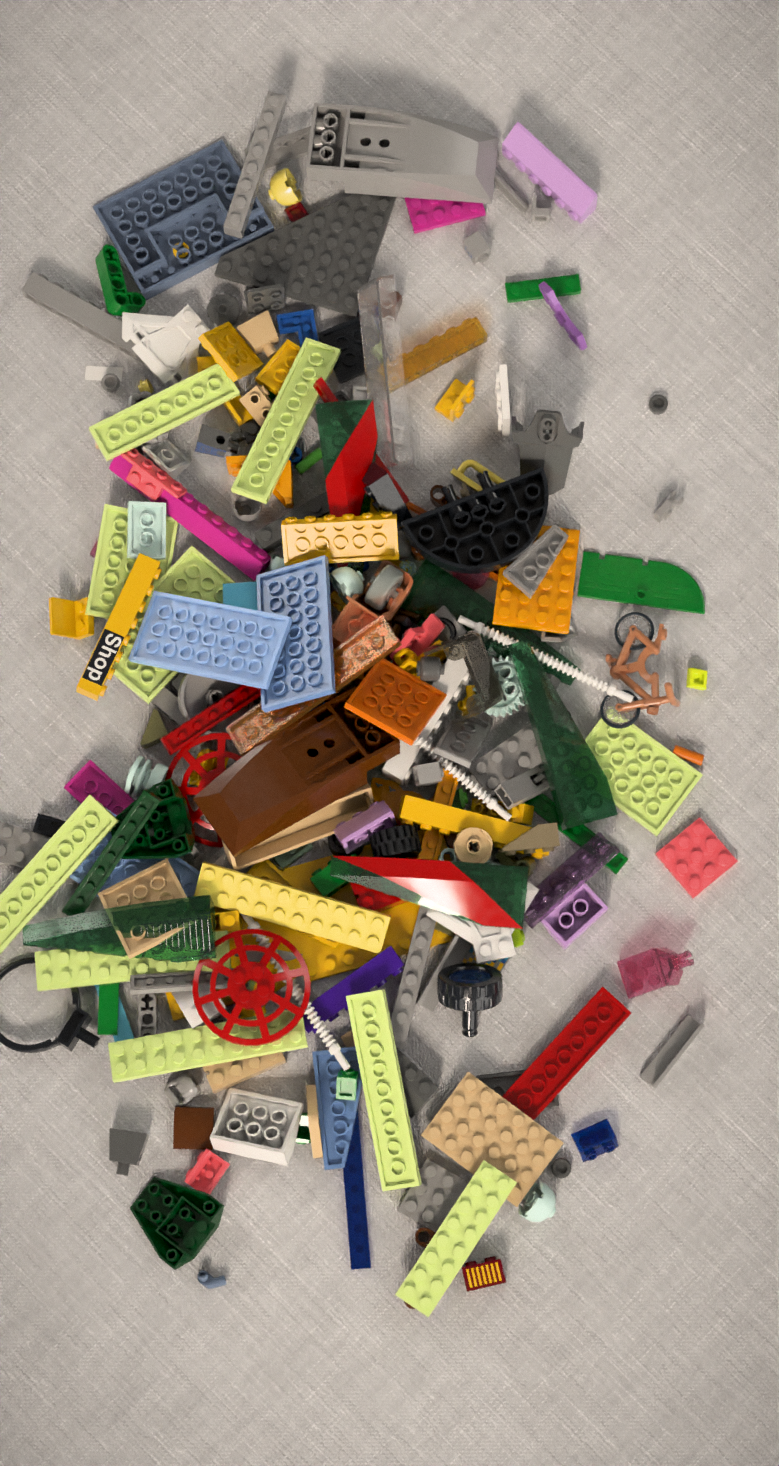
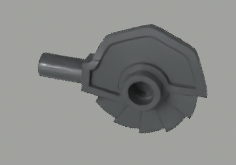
(223, 309)

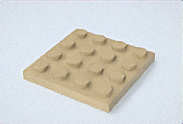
(149, 885)

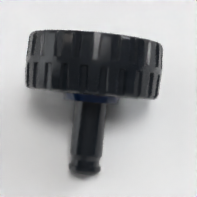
(469, 990)

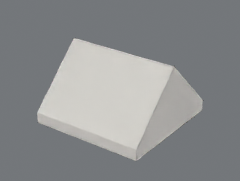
(166, 457)

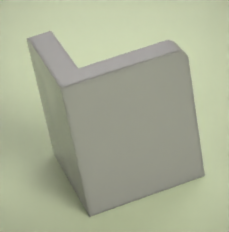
(540, 210)

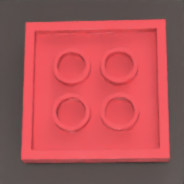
(696, 857)

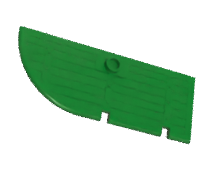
(630, 582)

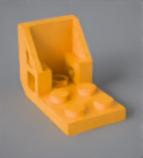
(284, 488)

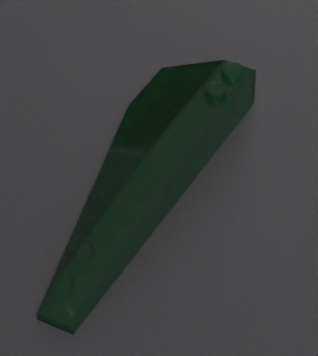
(436, 588)
(572, 771)

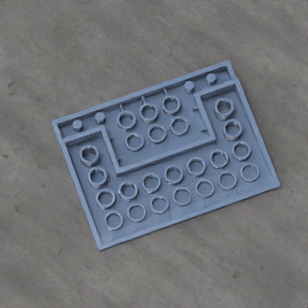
(178, 206)

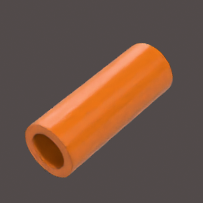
(688, 755)

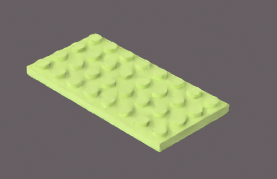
(189, 577)

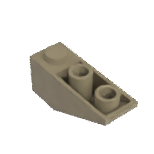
(538, 837)

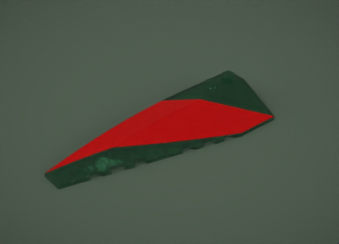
(348, 450)
(471, 891)

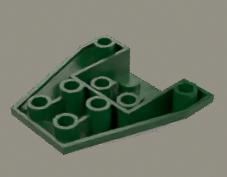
(167, 831)
(176, 1219)

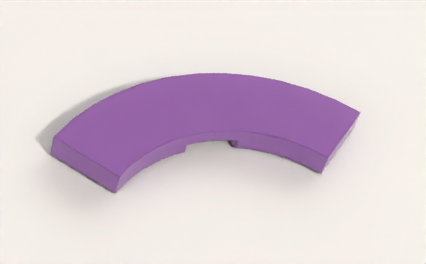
(562, 318)

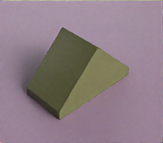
(154, 731)

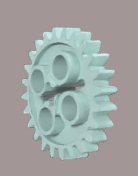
(510, 683)

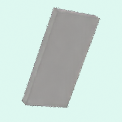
(463, 740)

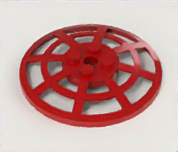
(207, 777)
(256, 998)

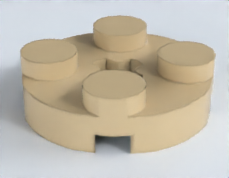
(473, 835)

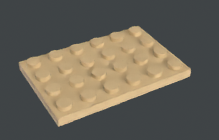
(484, 1126)

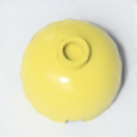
(284, 188)

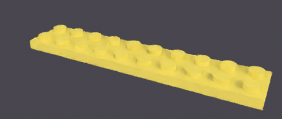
(293, 907)

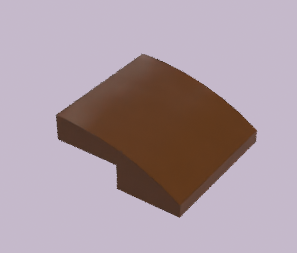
(193, 1127)

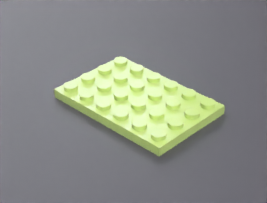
(111, 561)
(642, 774)

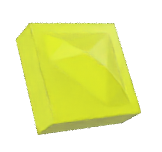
(696, 678)

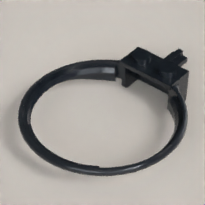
(71, 1033)

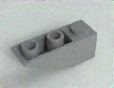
(428, 774)

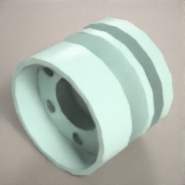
(143, 777)

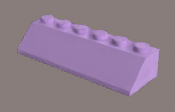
(549, 173)

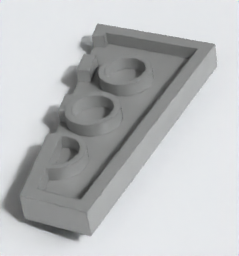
(535, 562)

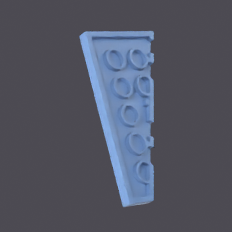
(335, 1115)

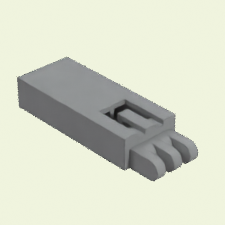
(522, 787)

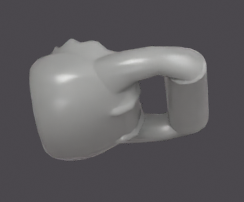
(186, 1086)

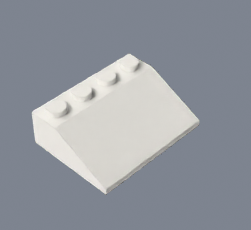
(257, 1126)

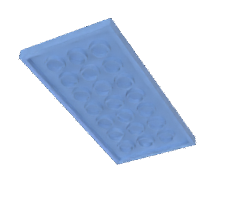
(307, 656)

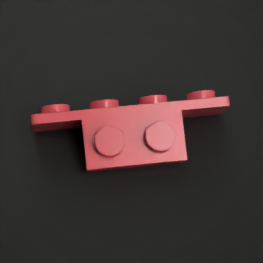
(150, 478)
(420, 637)

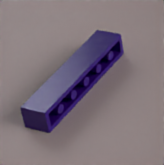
(358, 982)

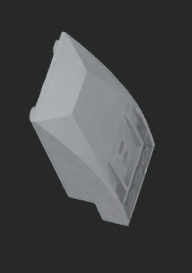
(422, 161)

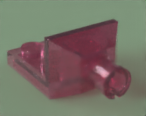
(652, 970)

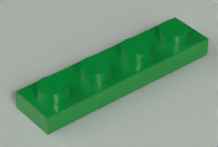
(530, 290)

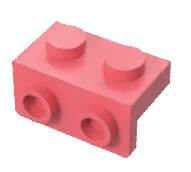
(206, 1172)

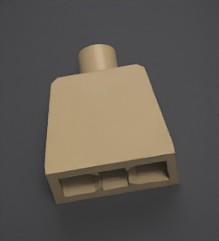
(260, 334)

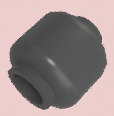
(430, 668)

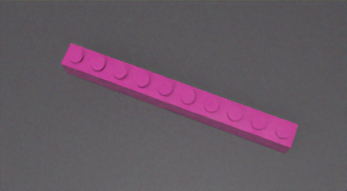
(206, 526)

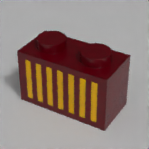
(483, 1274)

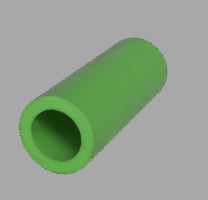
(309, 461)

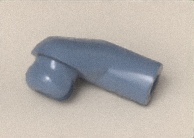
(209, 1281)

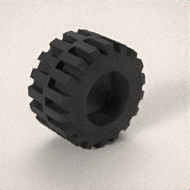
(396, 842)

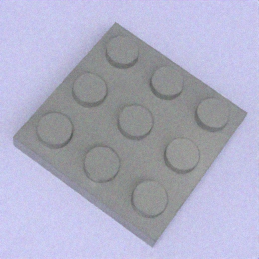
(434, 1198)

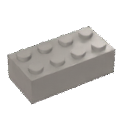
(507, 760)

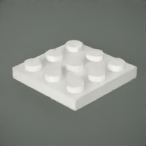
(502, 400)

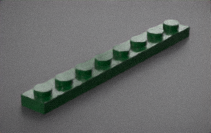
(112, 853)

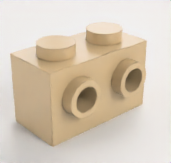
(257, 403)

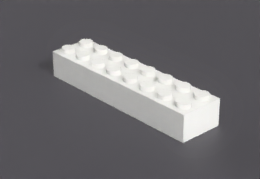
(400, 766)

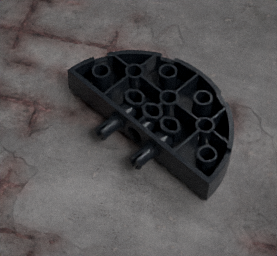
(482, 528)

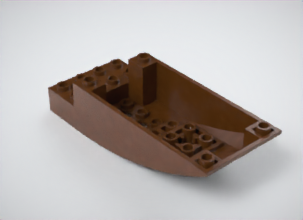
(283, 785)

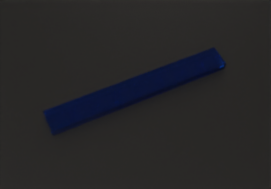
(356, 1203)

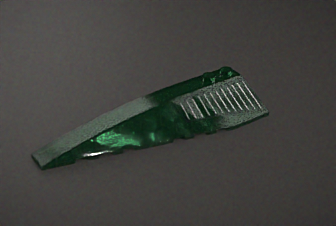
(97, 929)

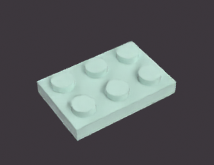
(146, 529)

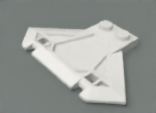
(167, 343)
(487, 942)

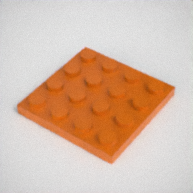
(395, 701)

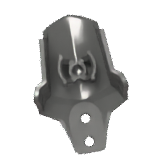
(547, 450)

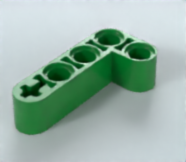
(114, 286)

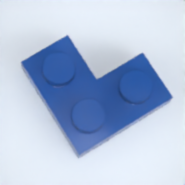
(300, 322)

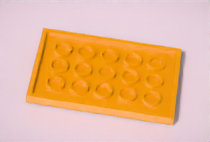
(552, 601)

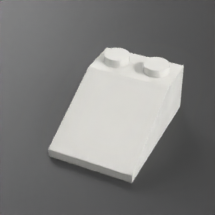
(186, 1003)

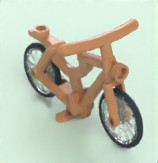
(634, 633)

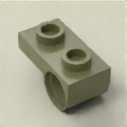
(514, 861)

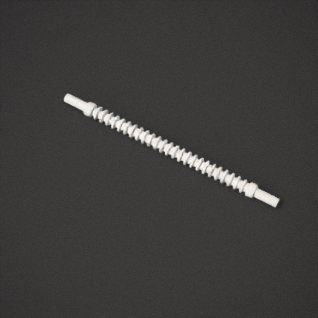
(610, 689)
(492, 803)
(334, 1048)

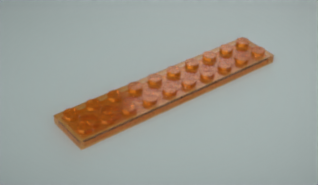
(350, 661)

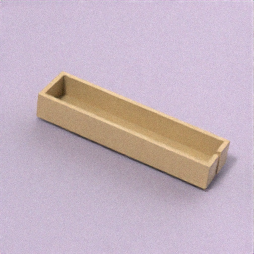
(305, 831)

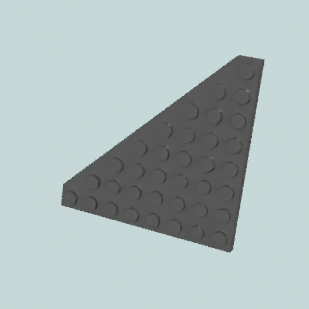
(318, 256)

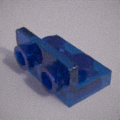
(595, 1140)

